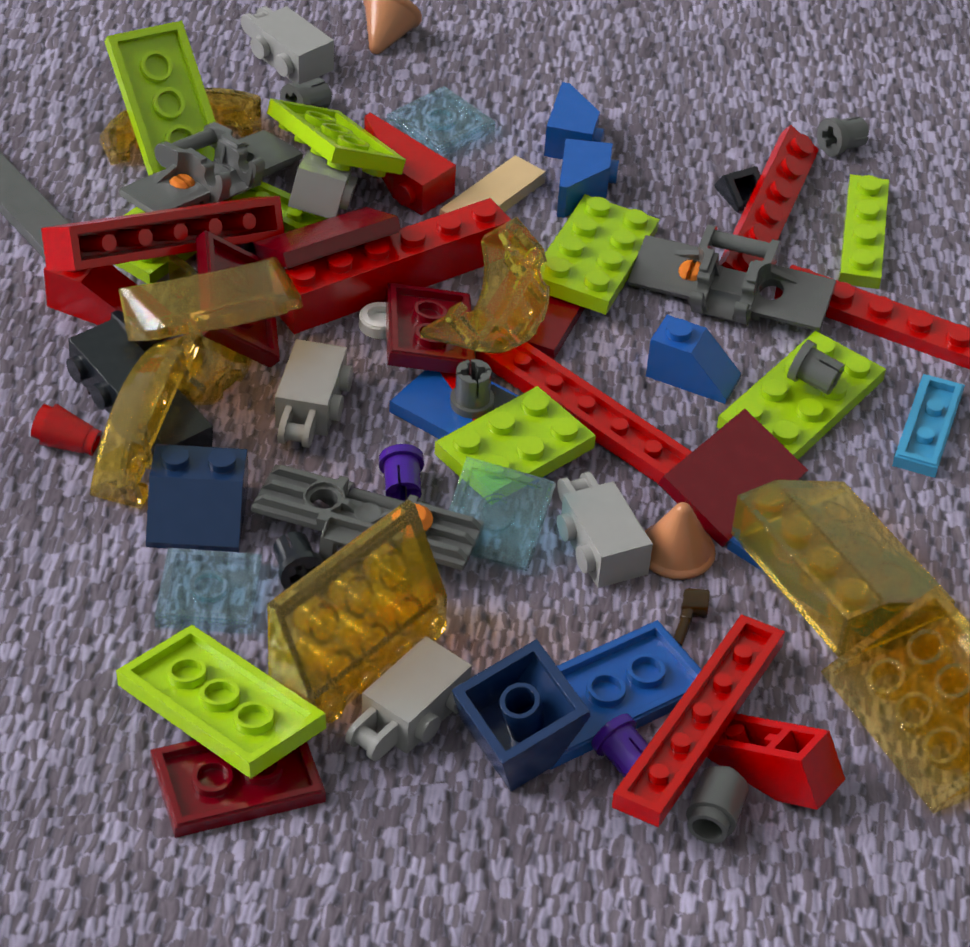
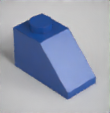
(571, 119)
(584, 170)
(691, 360)

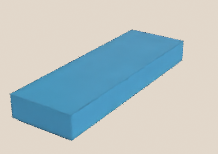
(928, 425)

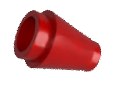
(63, 430)

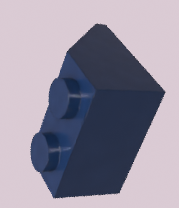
(197, 497)
(521, 713)

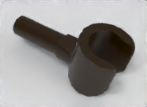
(694, 604)

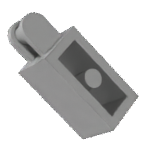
(289, 43)
(321, 188)
(311, 391)
(602, 531)
(409, 700)

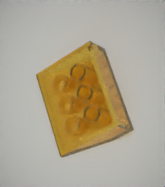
(829, 557)
(357, 613)
(914, 695)

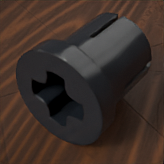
(290, 558)

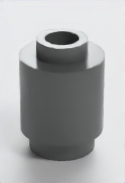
(716, 804)

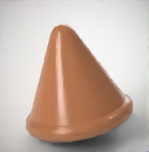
(389, 21)
(680, 545)

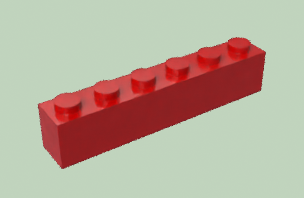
(159, 232)
(413, 256)

